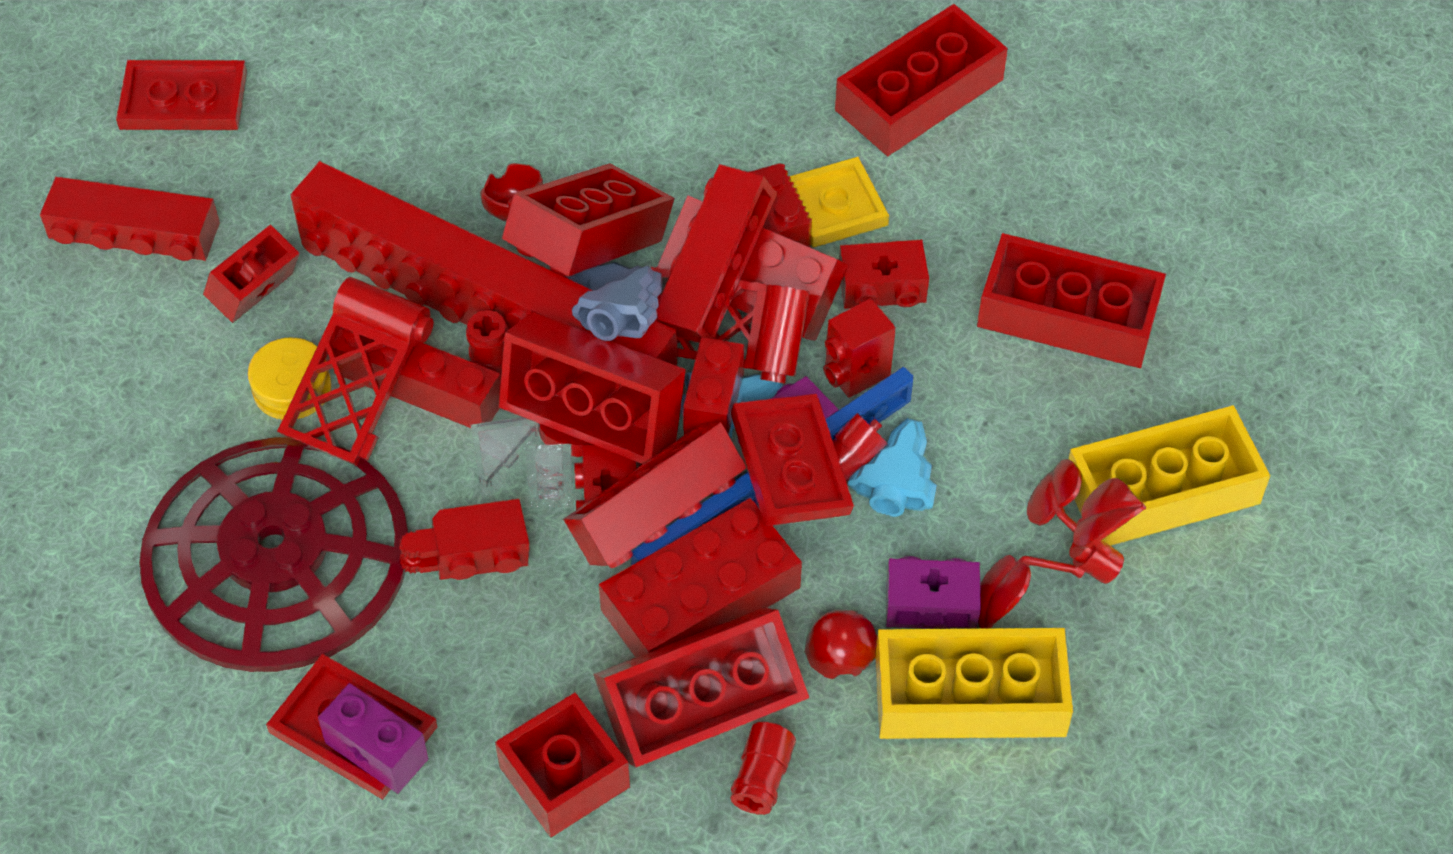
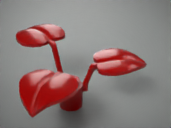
(1102, 513)

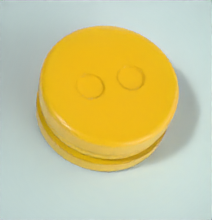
(277, 372)

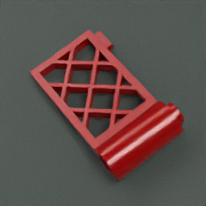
(370, 315)
(774, 330)

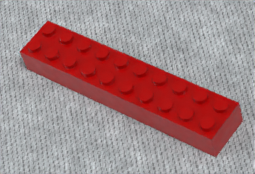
(437, 260)

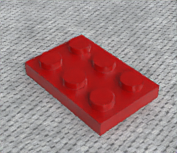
(182, 95)
(791, 459)
(299, 726)

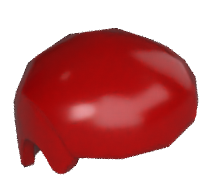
(499, 192)
(841, 644)

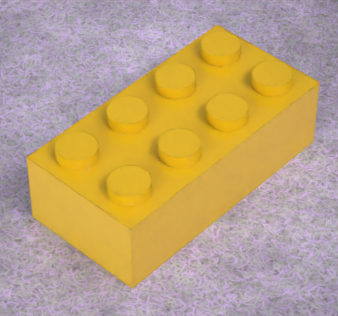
(1178, 471)
(973, 683)

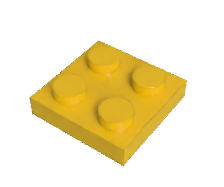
(840, 201)

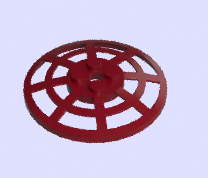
(275, 568)

